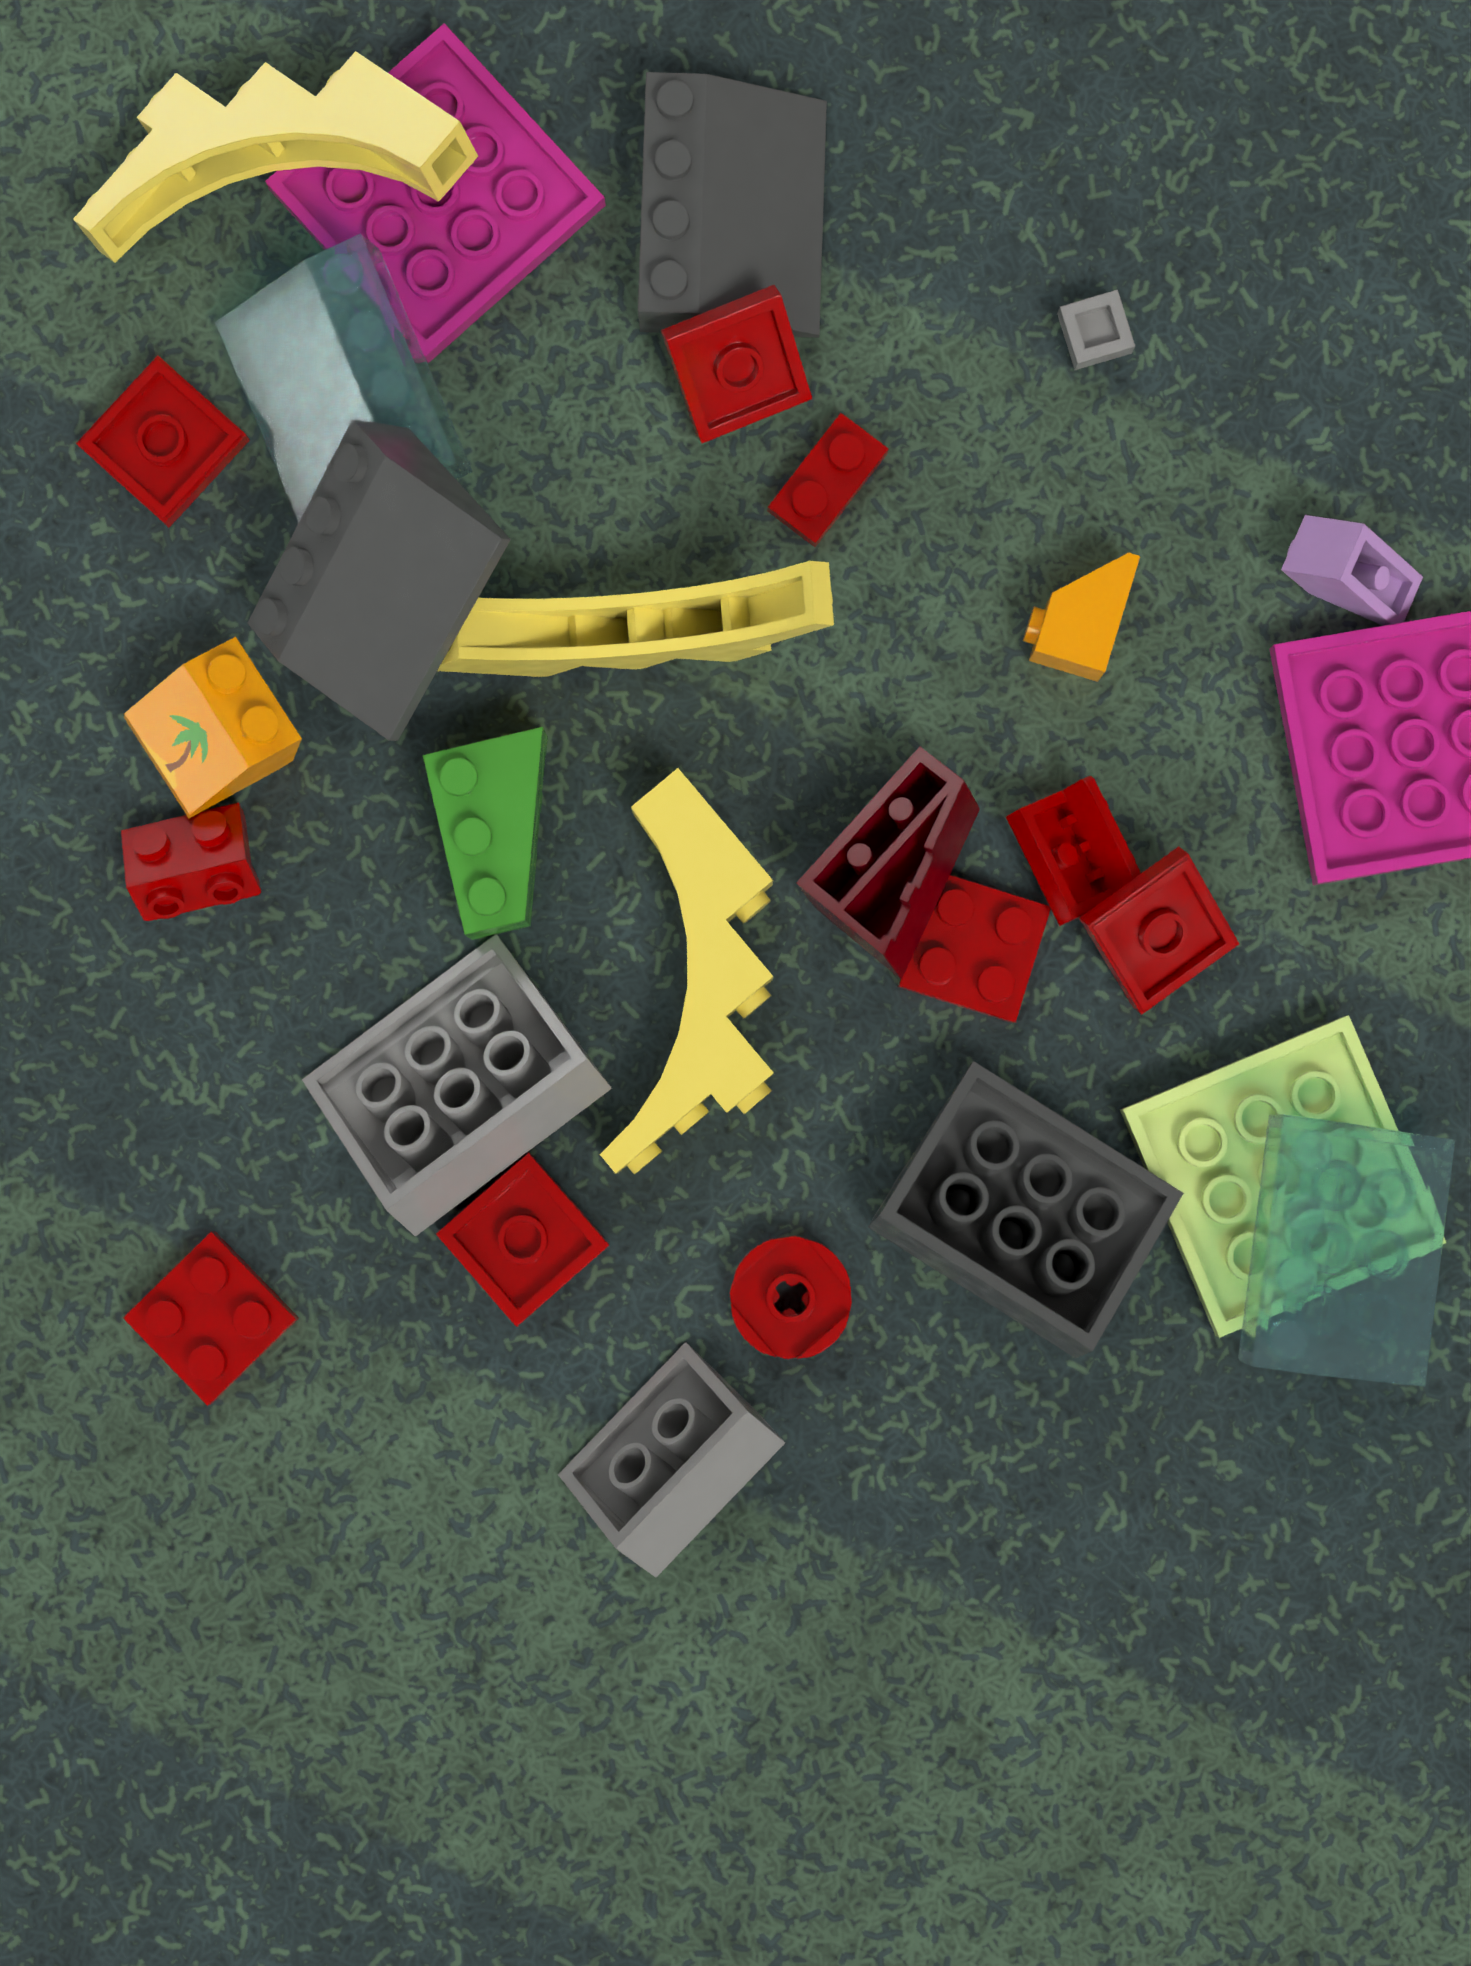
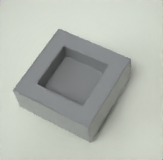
(1096, 329)

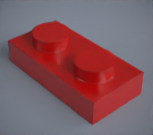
(827, 479)

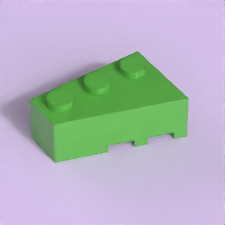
(489, 826)

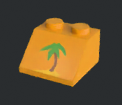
(213, 728)

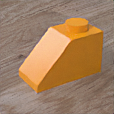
(1082, 620)

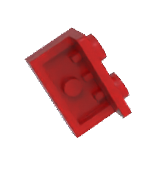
(1074, 848)
(189, 863)

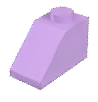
(1352, 569)

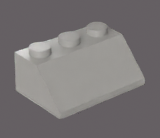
(670, 1460)

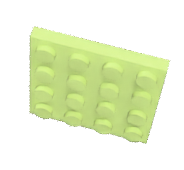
(1212, 1144)

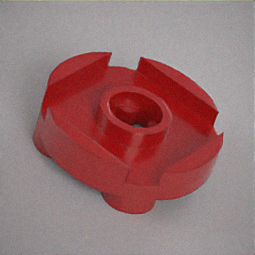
(786, 1332)

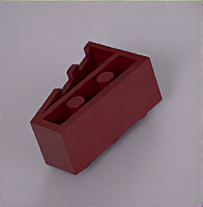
(894, 860)

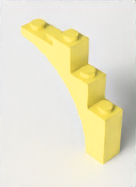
(271, 125)
(643, 629)
(710, 1057)

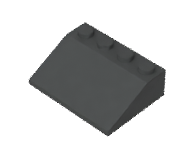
(729, 199)
(378, 576)
(1026, 1211)

